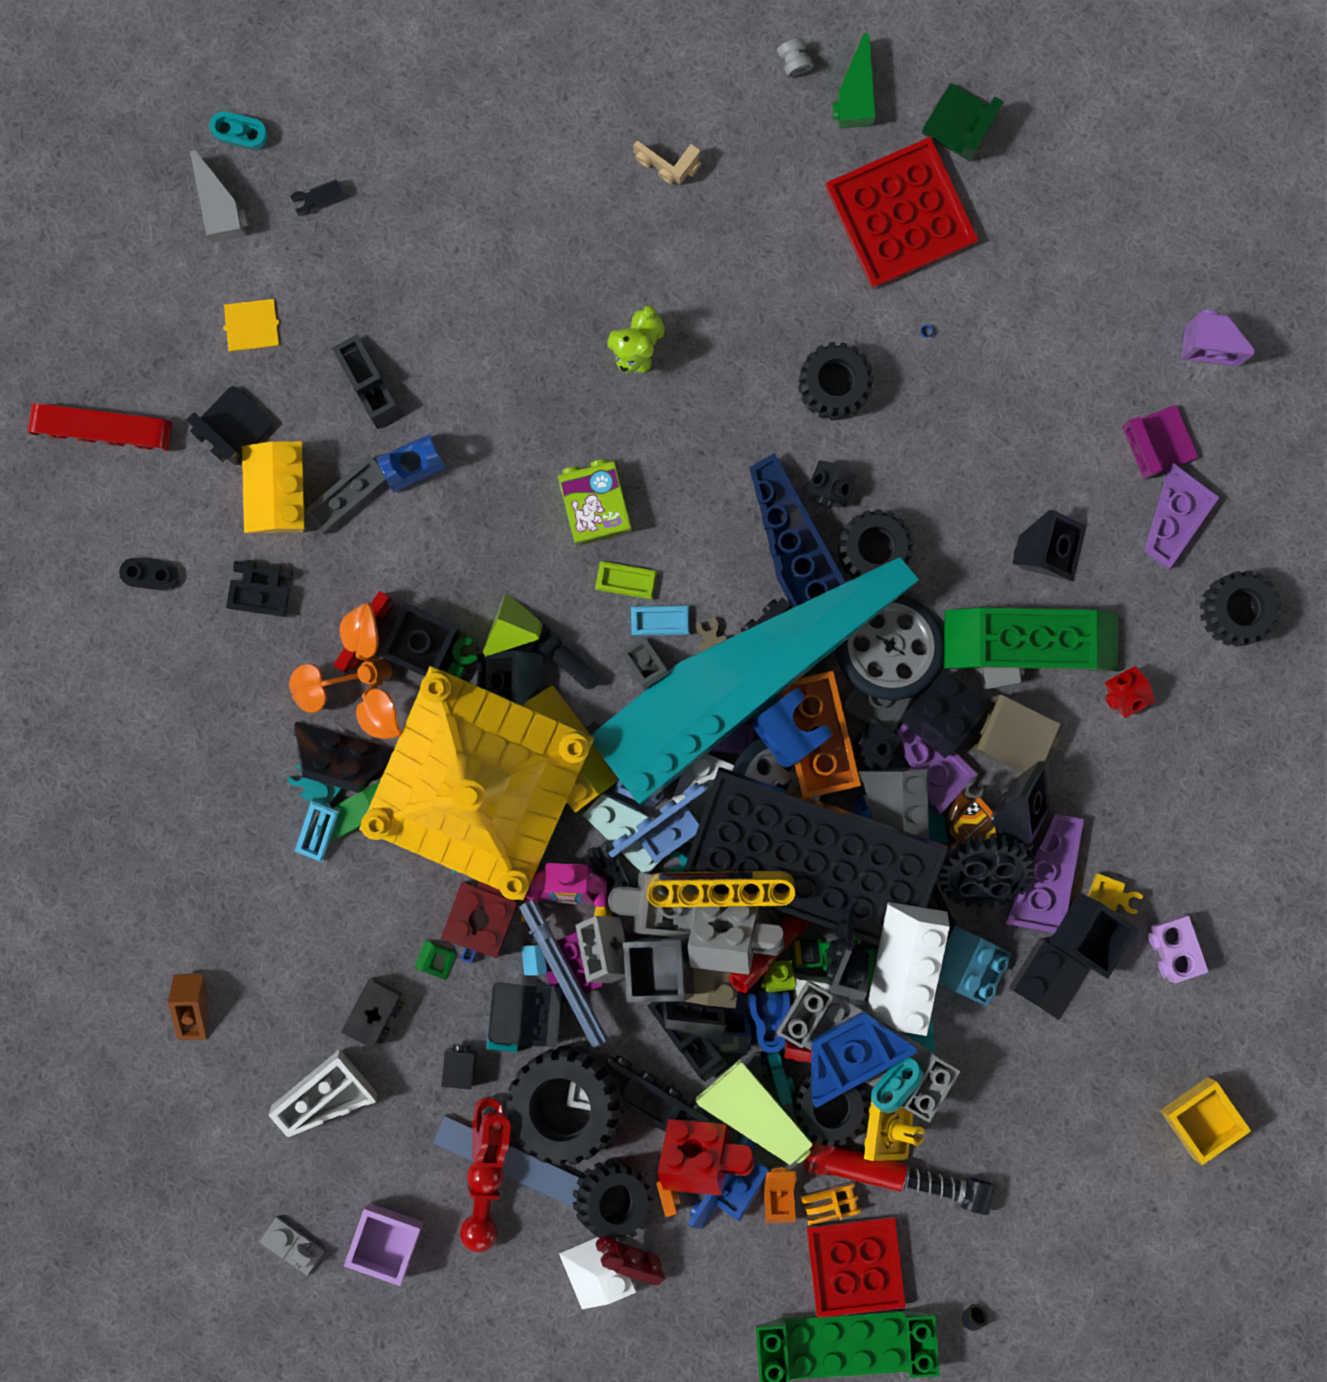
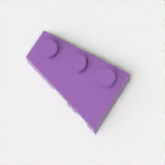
(1177, 516)

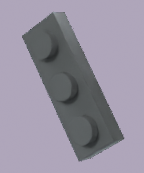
(345, 495)

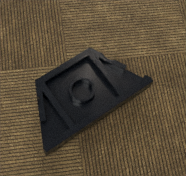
(339, 758)

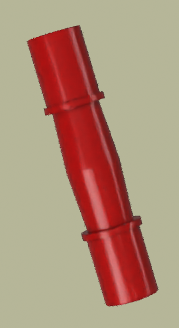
(792, 928)

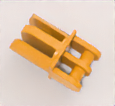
(831, 1204)

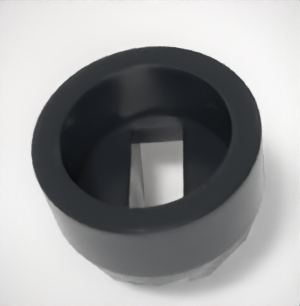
(974, 1317)

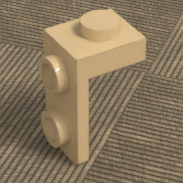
(686, 165)

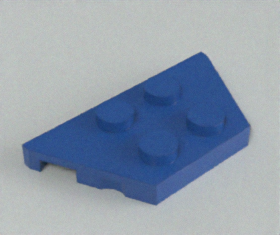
(853, 1055)

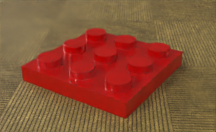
(855, 1266)

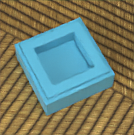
(533, 960)

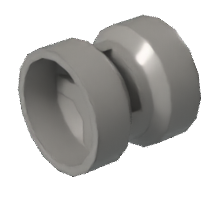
(795, 57)

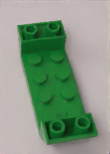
(1031, 639)
(848, 1346)

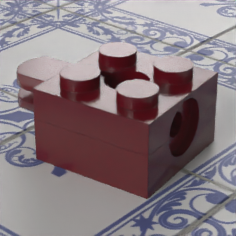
(480, 918)

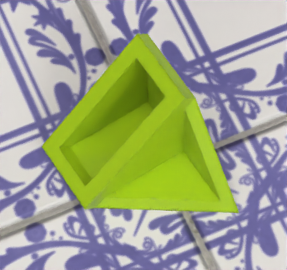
(511, 627)

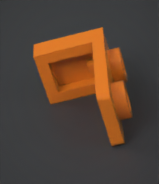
(779, 1196)

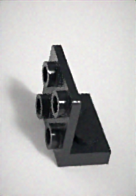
(848, 965)

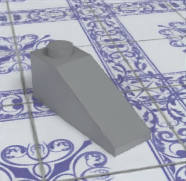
(220, 211)

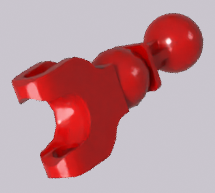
(485, 1174)

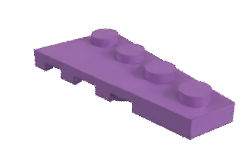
(1055, 861)

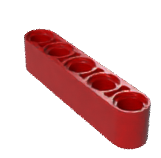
(99, 425)

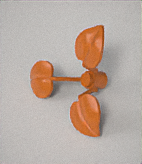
(377, 711)

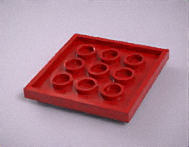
(901, 212)

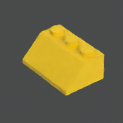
(273, 487)

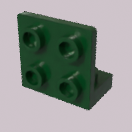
(961, 121)

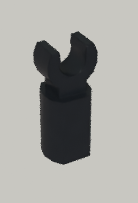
(318, 196)

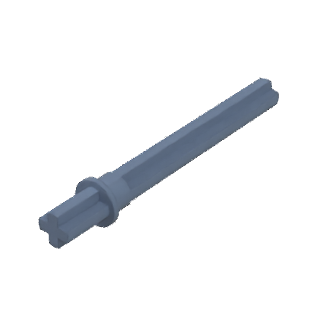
(563, 973)

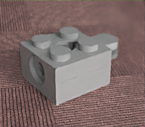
(649, 918)
(735, 948)

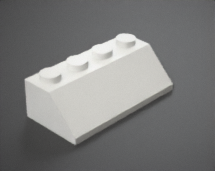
(908, 967)

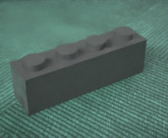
(898, 798)

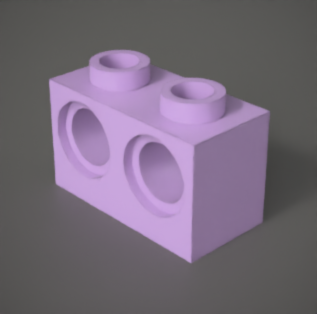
(1184, 945)

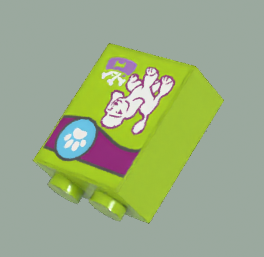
(594, 502)

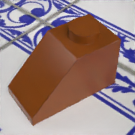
(189, 1006)

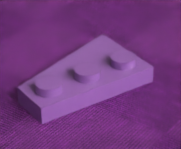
(944, 775)

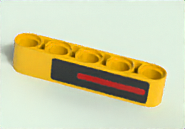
(733, 880)

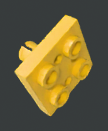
(890, 1134)

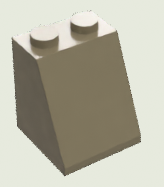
(1015, 735)

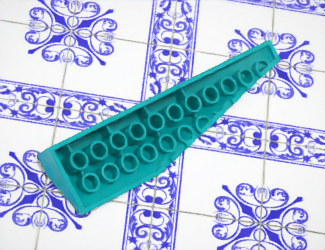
(731, 682)

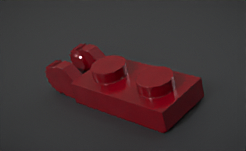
(630, 1261)

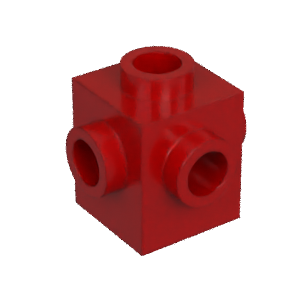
(1129, 692)

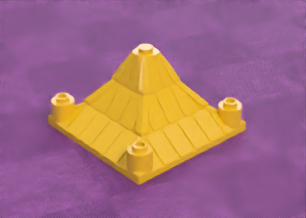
(476, 783)

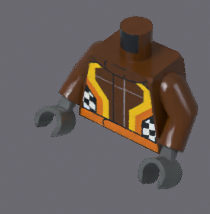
(969, 817)

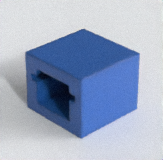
(468, 955)

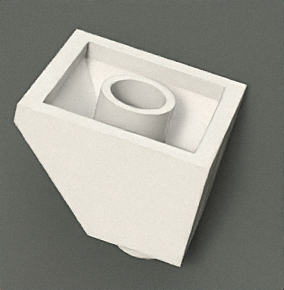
(592, 1281)

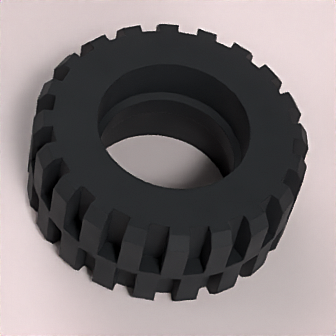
(534, 1126)

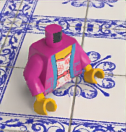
(569, 885)

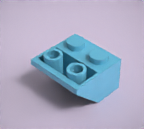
(972, 966)

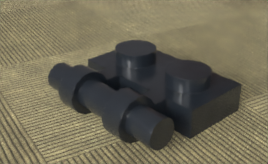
(257, 597)

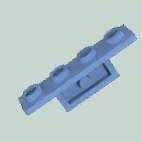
(668, 830)

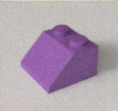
(1215, 340)

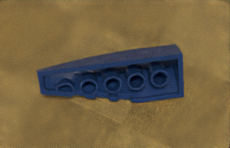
(797, 550)

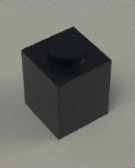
(459, 1067)

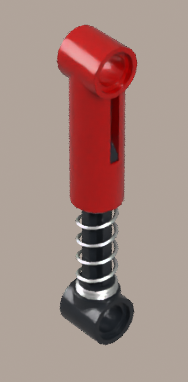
(895, 1175)

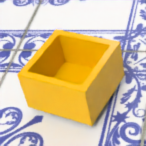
(1205, 1120)

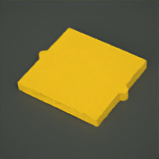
(251, 325)

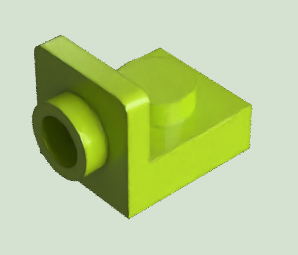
(779, 977)

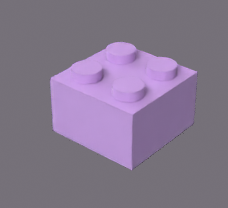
(383, 1244)

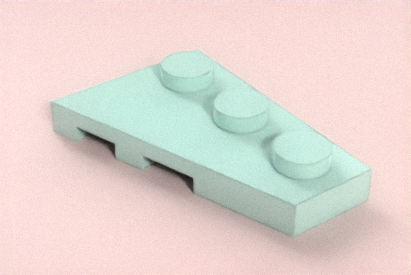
(618, 818)

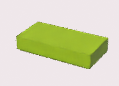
(626, 580)

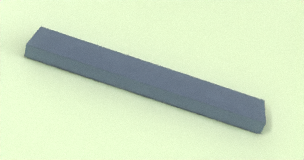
(517, 1163)

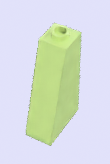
(751, 1109)

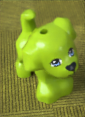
(636, 344)

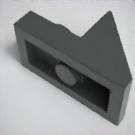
(644, 663)

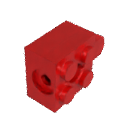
(701, 1169)

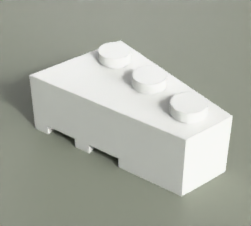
(322, 1095)

